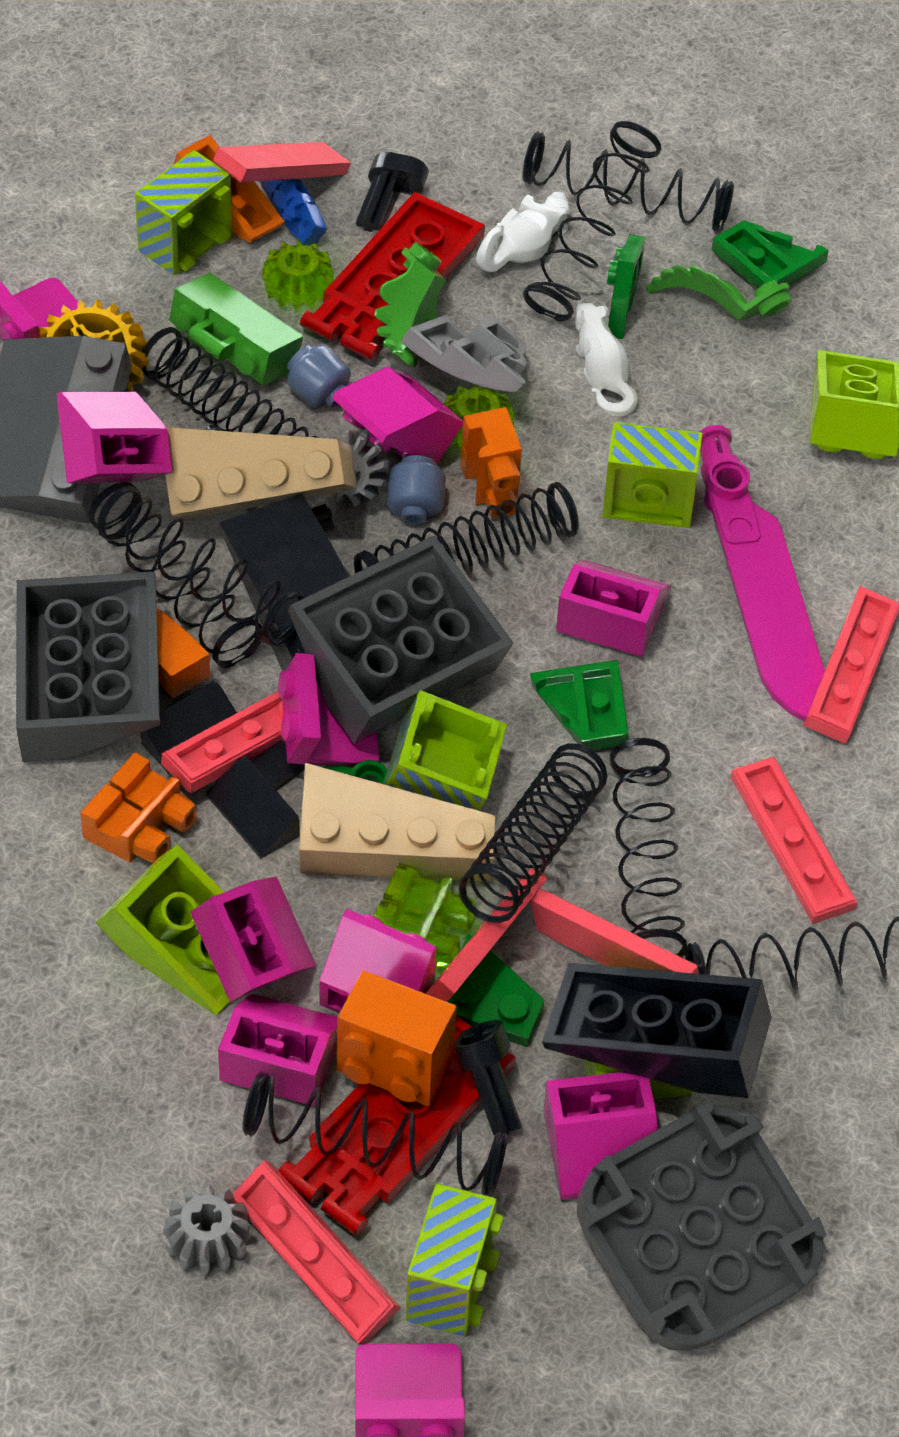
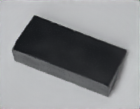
(187, 719)
(254, 808)

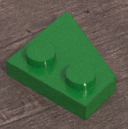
(766, 254)
(624, 276)
(586, 702)
(498, 994)

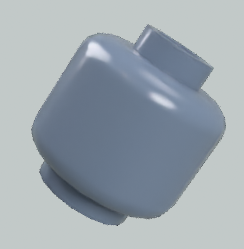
(317, 375)
(416, 489)

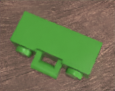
(234, 328)

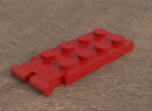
(355, 292)
(346, 1175)

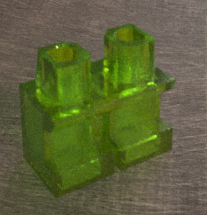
(425, 910)

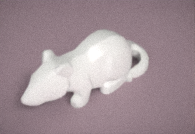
(523, 234)
(604, 359)

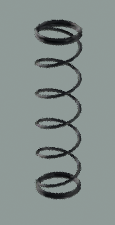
(722, 200)
(538, 286)
(125, 530)
(228, 632)
(624, 774)
(695, 955)
(264, 1085)

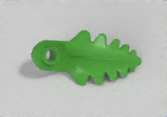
(769, 297)
(410, 300)

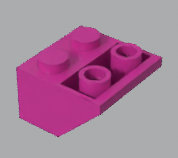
(399, 414)
(111, 438)
(610, 607)
(252, 937)
(371, 946)
(278, 1040)
(593, 1119)

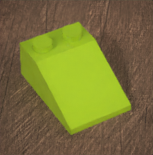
(855, 404)
(158, 931)

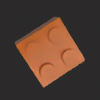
(395, 1038)

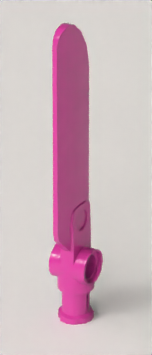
(761, 579)

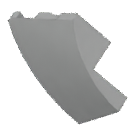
(487, 357)

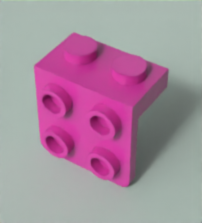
(29, 309)
(309, 725)
(409, 1390)

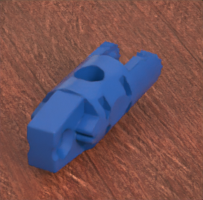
(296, 209)

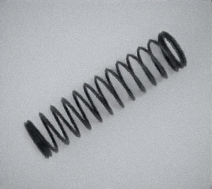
(176, 355)
(554, 512)
(487, 868)

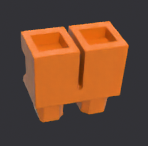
(493, 456)
(133, 809)

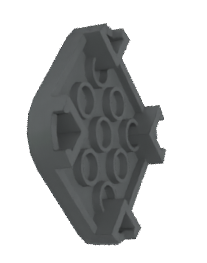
(699, 1227)

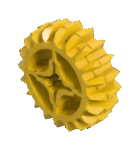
(105, 325)

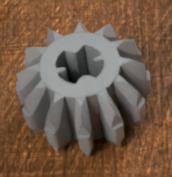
(369, 469)
(227, 1232)

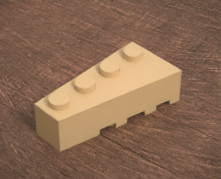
(247, 470)
(372, 827)

